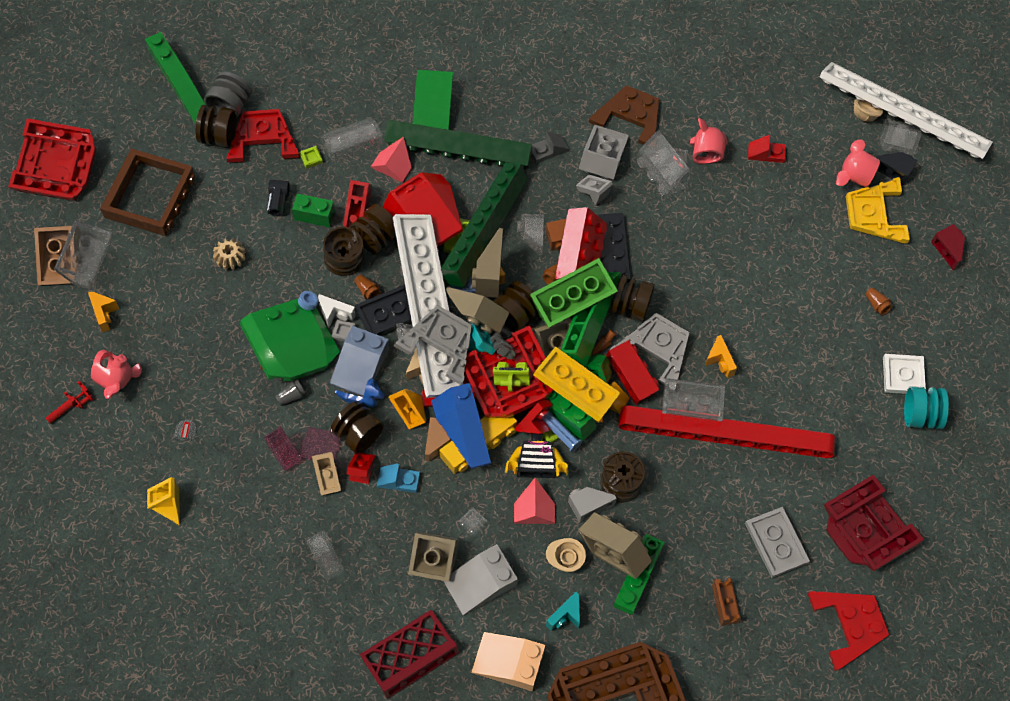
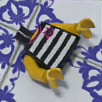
(536, 459)

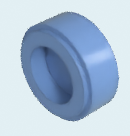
(308, 300)

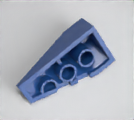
(460, 419)

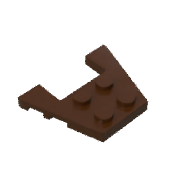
(633, 107)

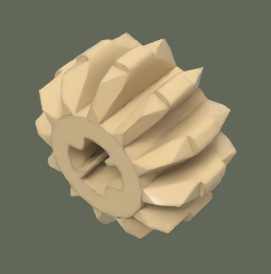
(235, 251)

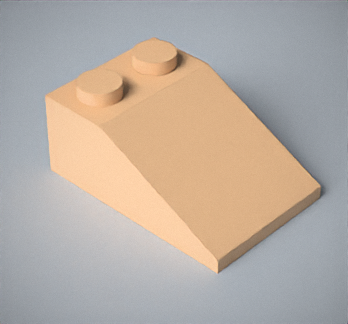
(509, 660)

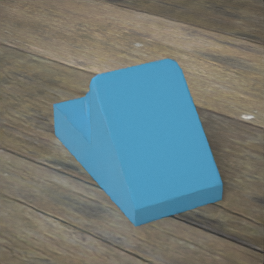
(398, 479)

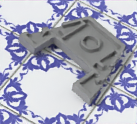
(445, 333)
(663, 341)

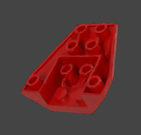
(427, 196)

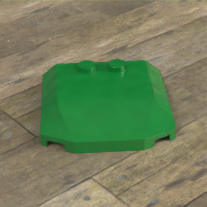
(289, 341)

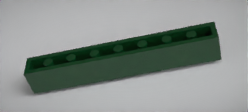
(458, 143)
(484, 224)

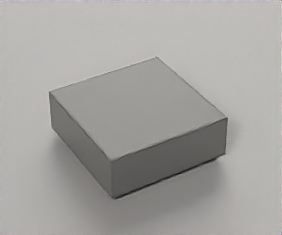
(341, 330)

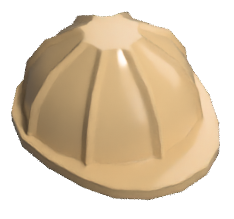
(866, 111)
(566, 554)

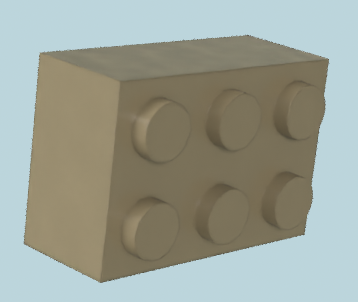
(615, 544)

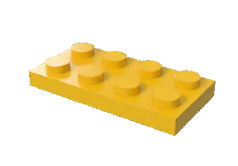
(576, 384)

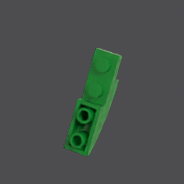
(633, 588)

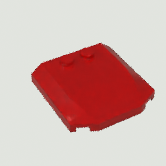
(54, 160)
(496, 399)

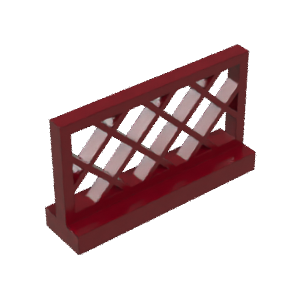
(422, 665)

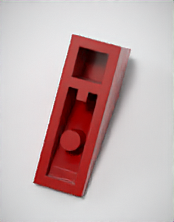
(357, 201)

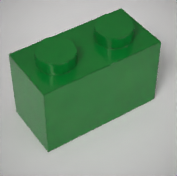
(313, 210)

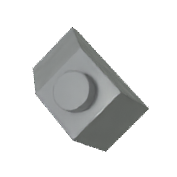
(588, 501)

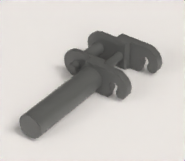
(504, 348)

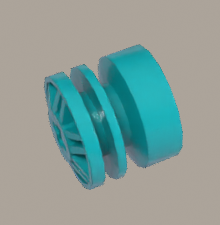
(926, 407)

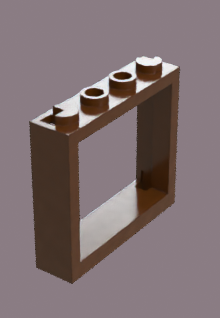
(117, 190)

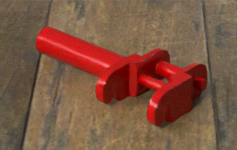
(69, 403)

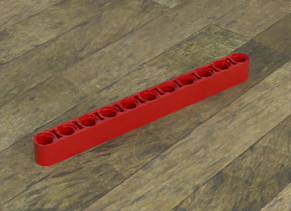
(728, 432)

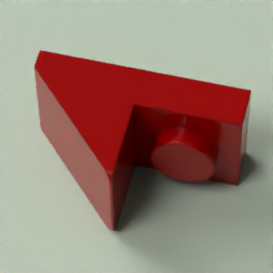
(765, 151)
(533, 421)
(361, 467)

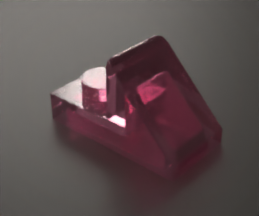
(282, 448)

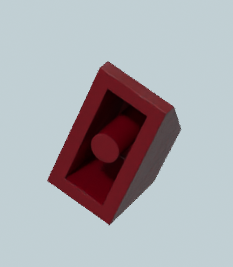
(950, 245)

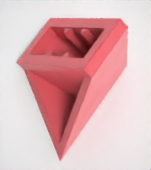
(394, 161)
(534, 506)

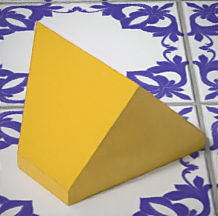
(165, 499)

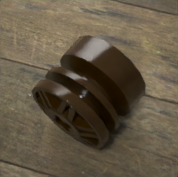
(216, 125)
(375, 228)
(343, 241)
(632, 298)
(518, 303)
(357, 427)
(623, 487)

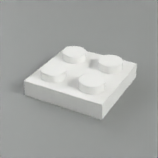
(902, 372)

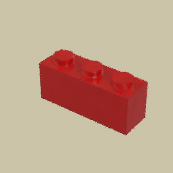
(632, 372)

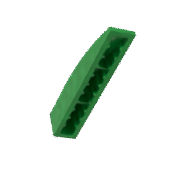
(175, 74)

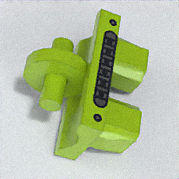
(510, 376)

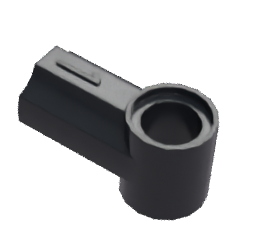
(277, 191)

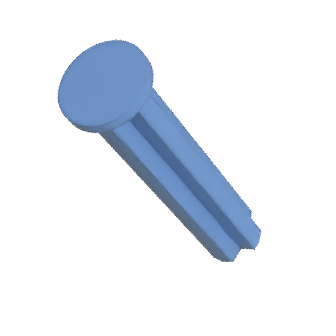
(562, 432)

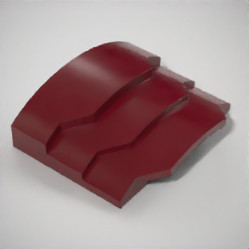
(868, 527)

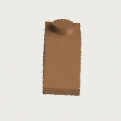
(436, 439)

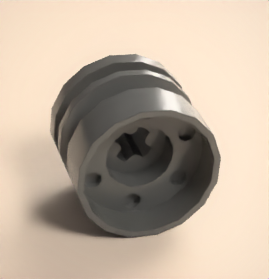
(228, 92)

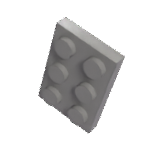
(777, 542)

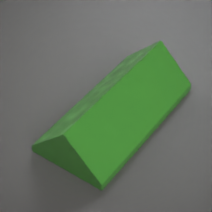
(573, 293)

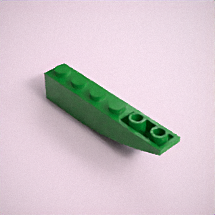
(586, 328)
(571, 416)

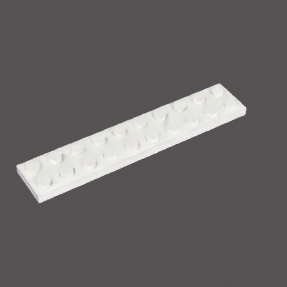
(911, 113)
(424, 292)

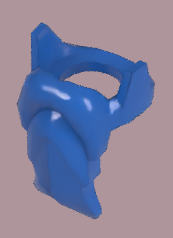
(371, 393)

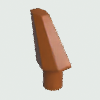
(604, 342)

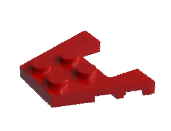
(261, 128)
(859, 620)

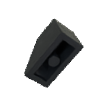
(897, 165)

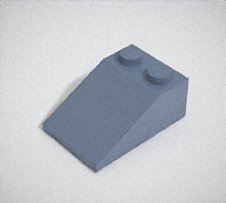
(359, 360)

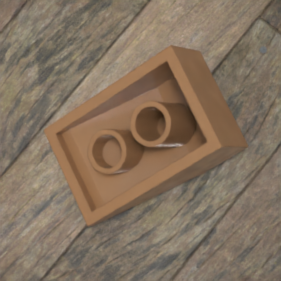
(48, 247)

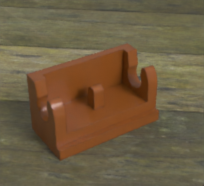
(726, 602)

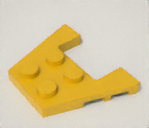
(868, 211)

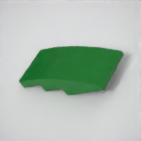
(433, 98)

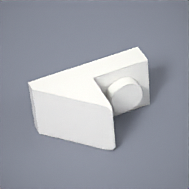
(332, 308)

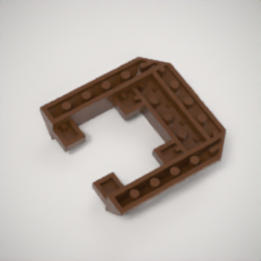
(619, 674)

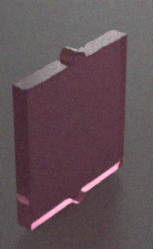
(319, 442)

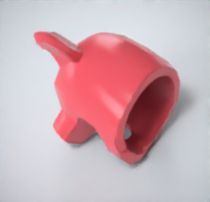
(708, 140)
(858, 166)
(116, 374)

